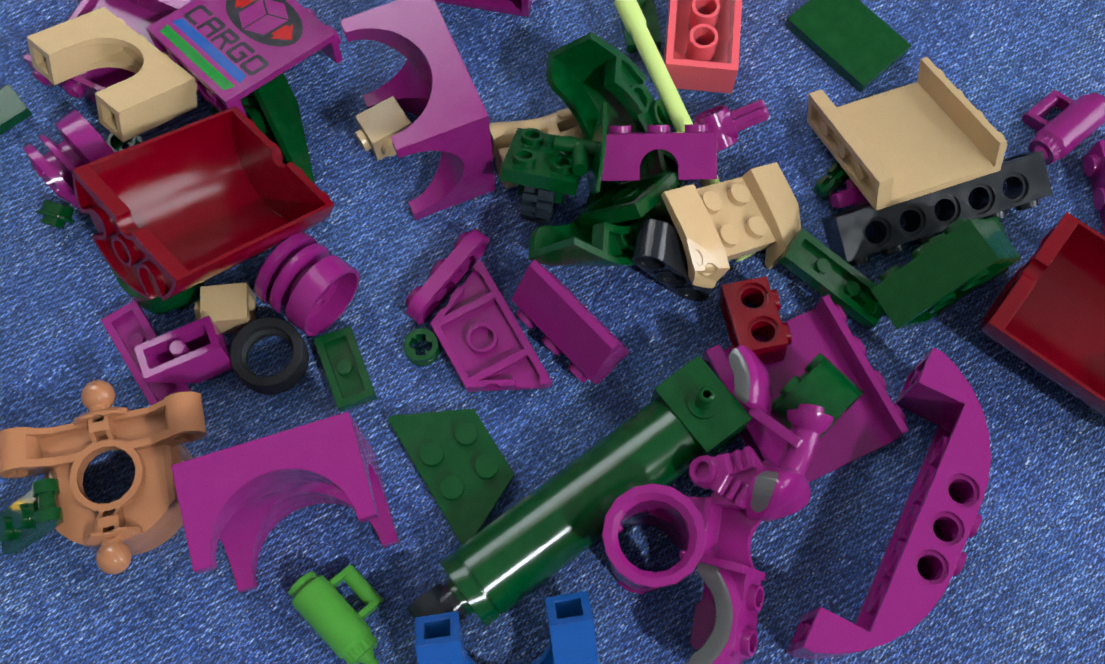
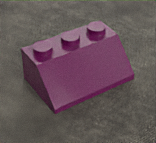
(567, 325)

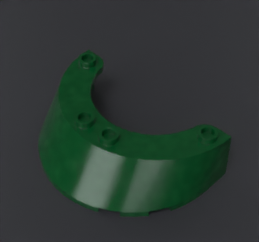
(584, 78)

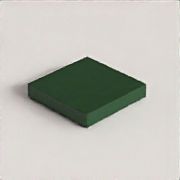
(627, 200)

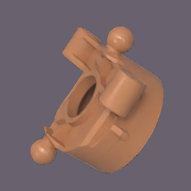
(151, 437)

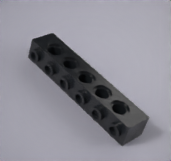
(1025, 180)

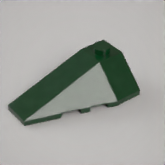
(279, 118)

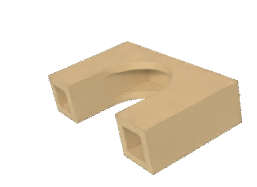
(102, 40)

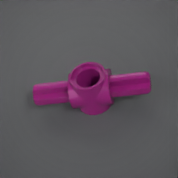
(728, 122)

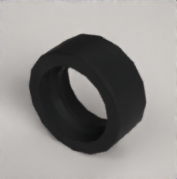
(254, 332)

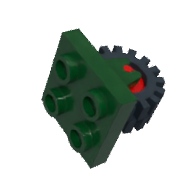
(540, 174)

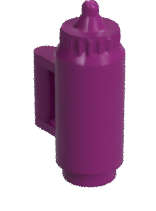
(1068, 128)

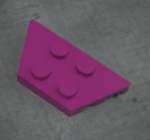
(486, 339)

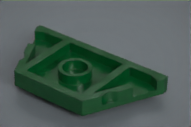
(456, 464)

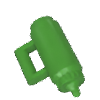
(334, 617)

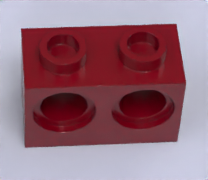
(746, 322)

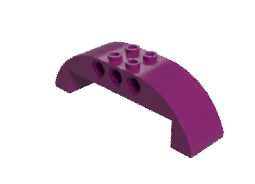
(932, 525)

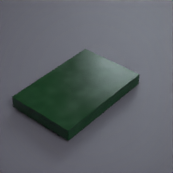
(849, 38)

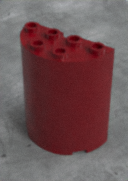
(195, 203)
(1056, 311)

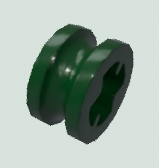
(413, 338)

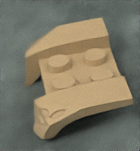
(733, 221)

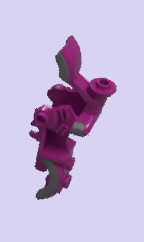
(743, 498)

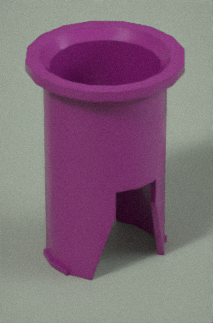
(670, 513)

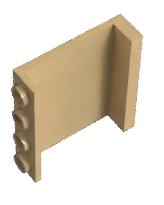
(908, 138)

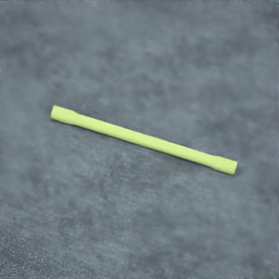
(636, 25)

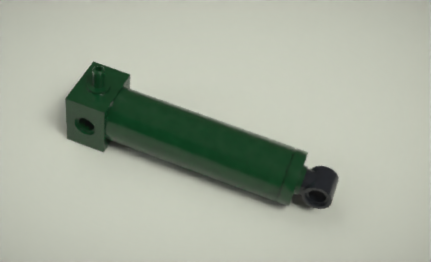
(566, 515)

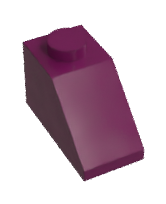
(185, 354)

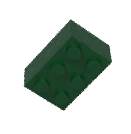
(944, 271)

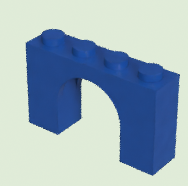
(570, 631)

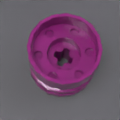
(79, 146)
(306, 283)

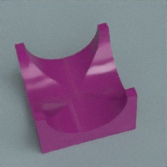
(439, 92)
(260, 482)

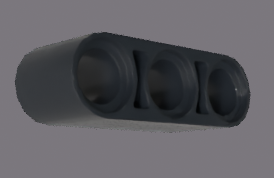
(663, 257)

